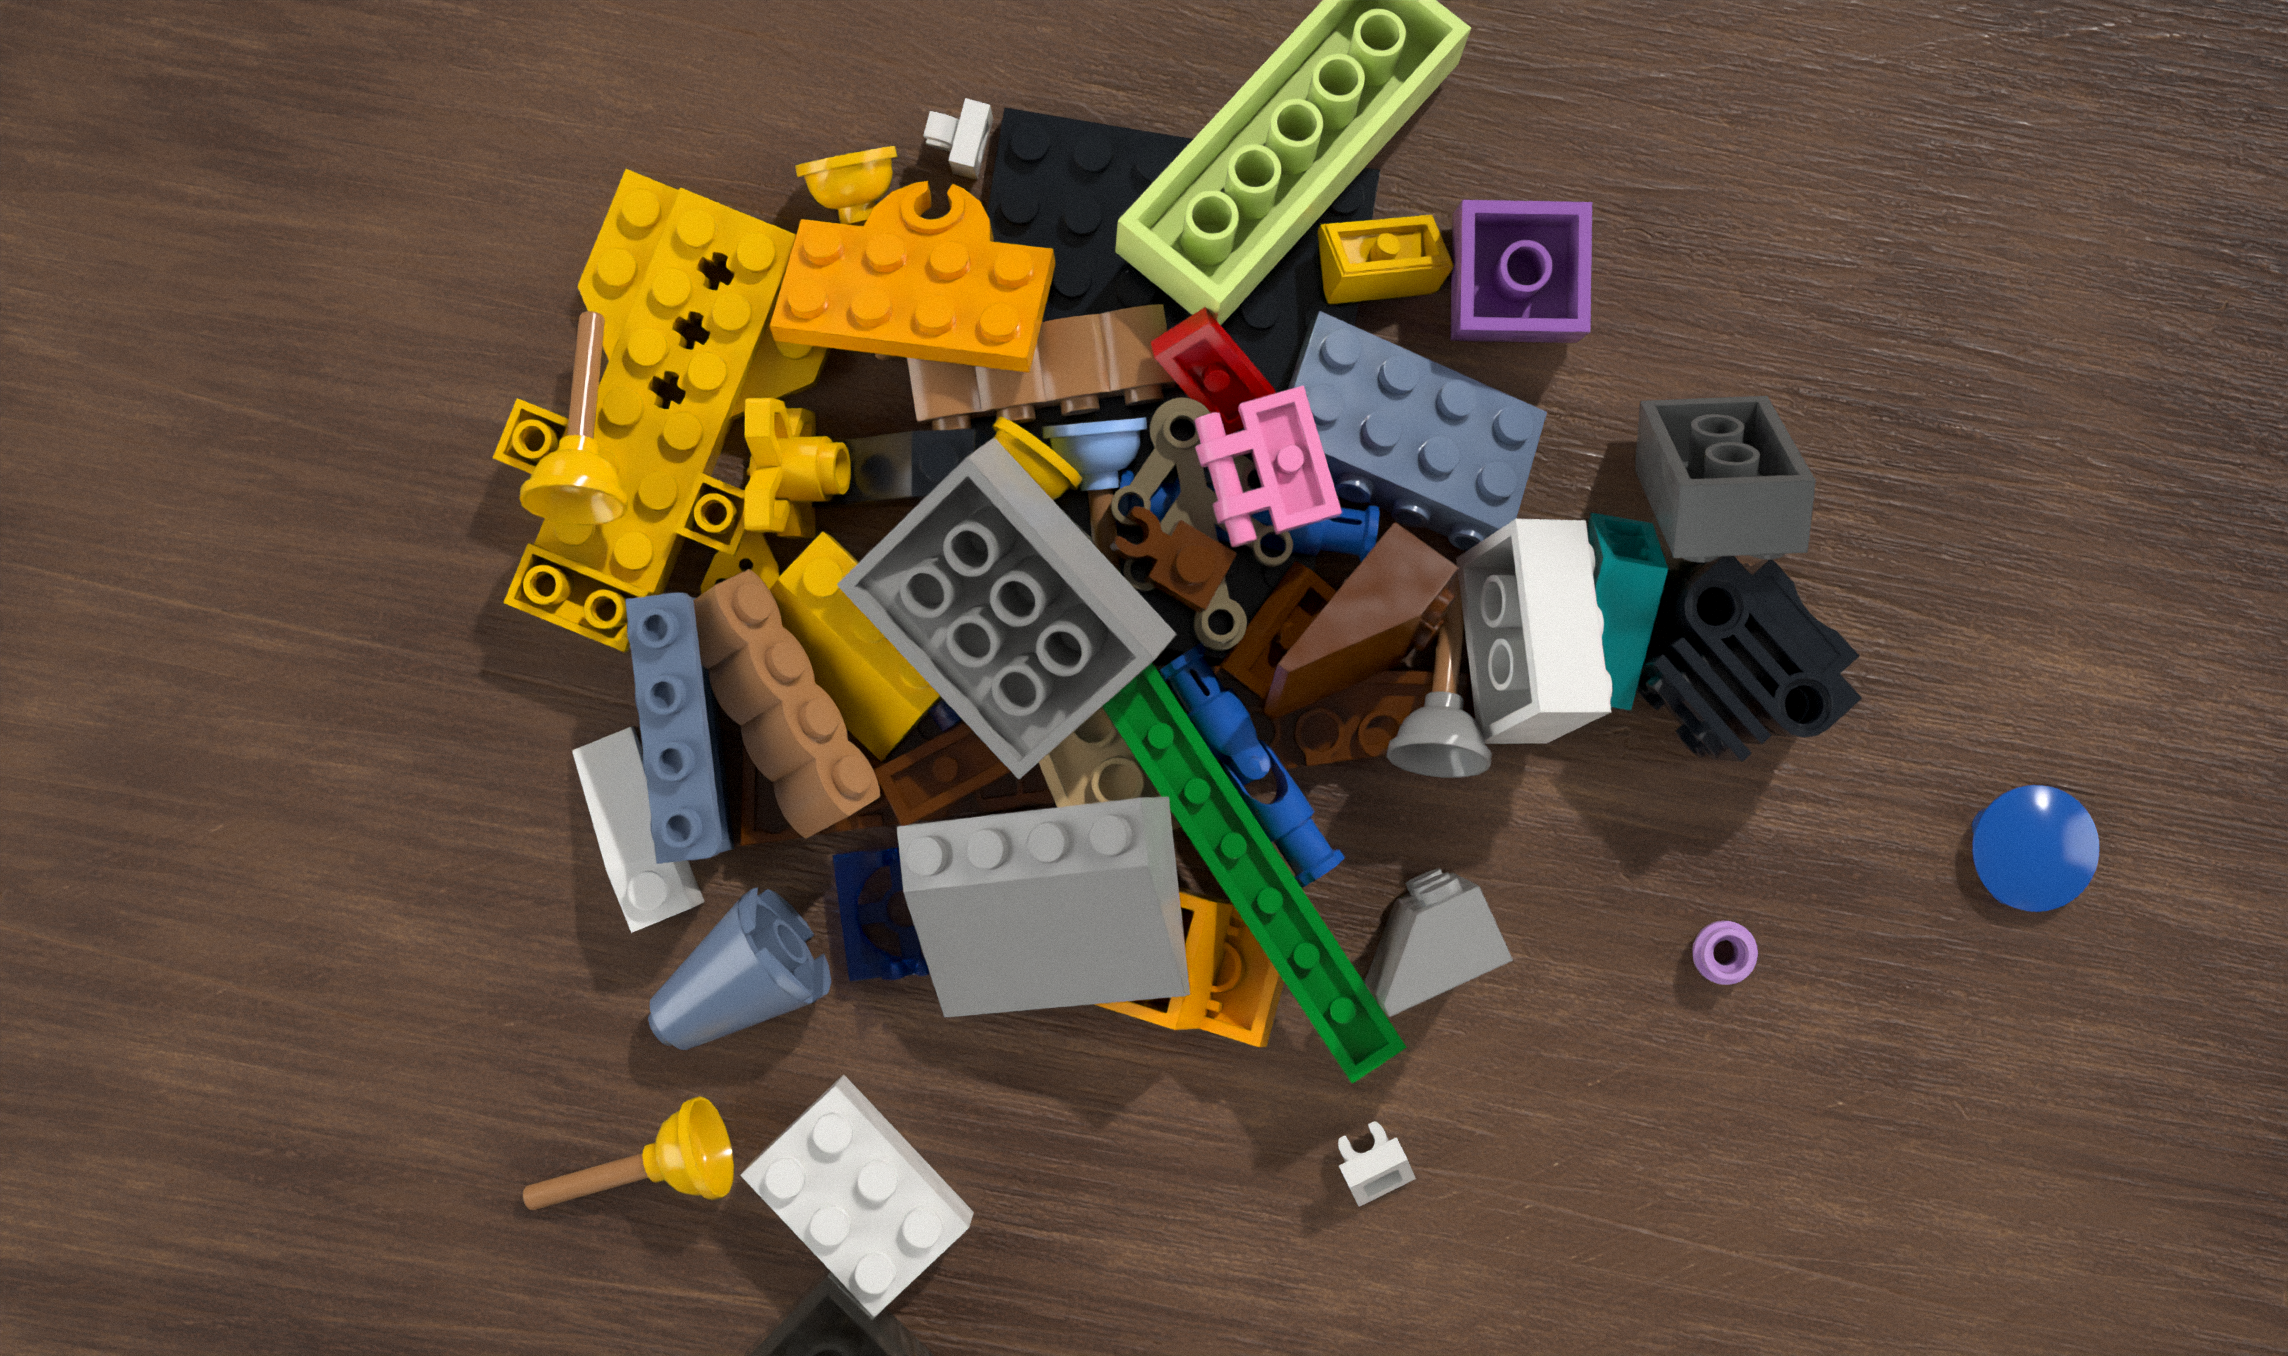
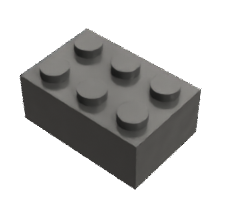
(1724, 478)

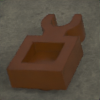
(1183, 562)

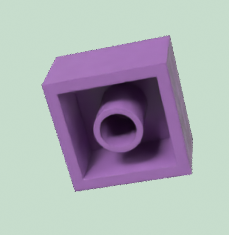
(1521, 271)

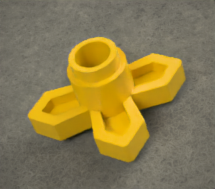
(789, 469)

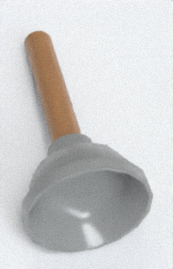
(1441, 736)

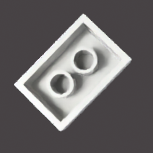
(1534, 631)
(858, 1195)

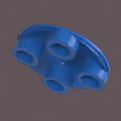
(2035, 848)

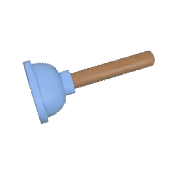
(1098, 454)

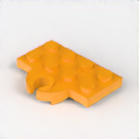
(916, 285)

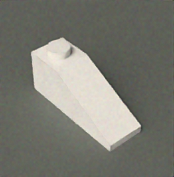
(621, 817)

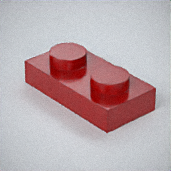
(1210, 367)

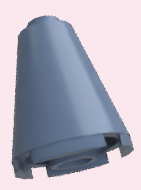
(740, 974)

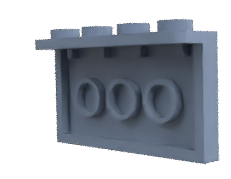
(1416, 433)
(678, 731)

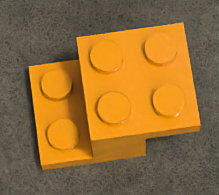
(1228, 974)

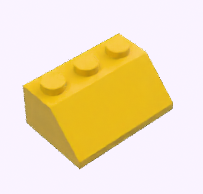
(849, 656)

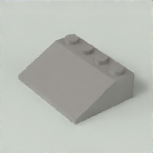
(1006, 608)
(1048, 906)

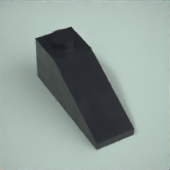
(902, 466)

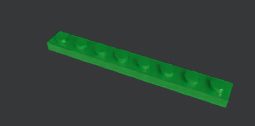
(1253, 875)

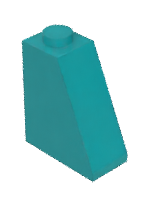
(1628, 592)

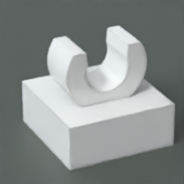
(962, 137)
(1376, 1170)

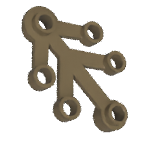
(1194, 508)

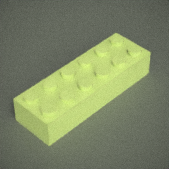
(1287, 147)

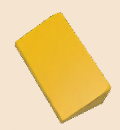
(1382, 259)

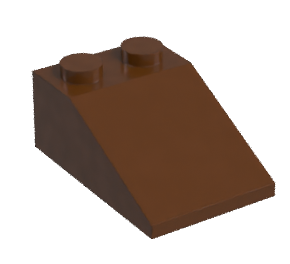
(1369, 624)

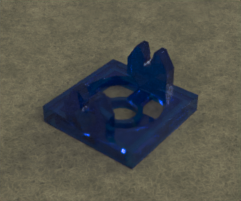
(862, 957)

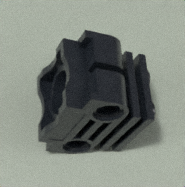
(1736, 668)

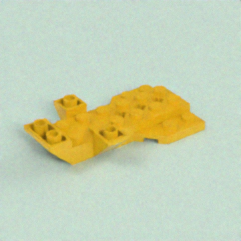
(648, 286)

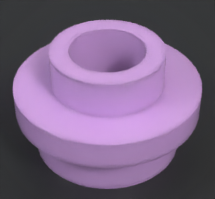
(1743, 958)

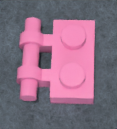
(1287, 460)

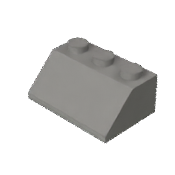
(1434, 942)

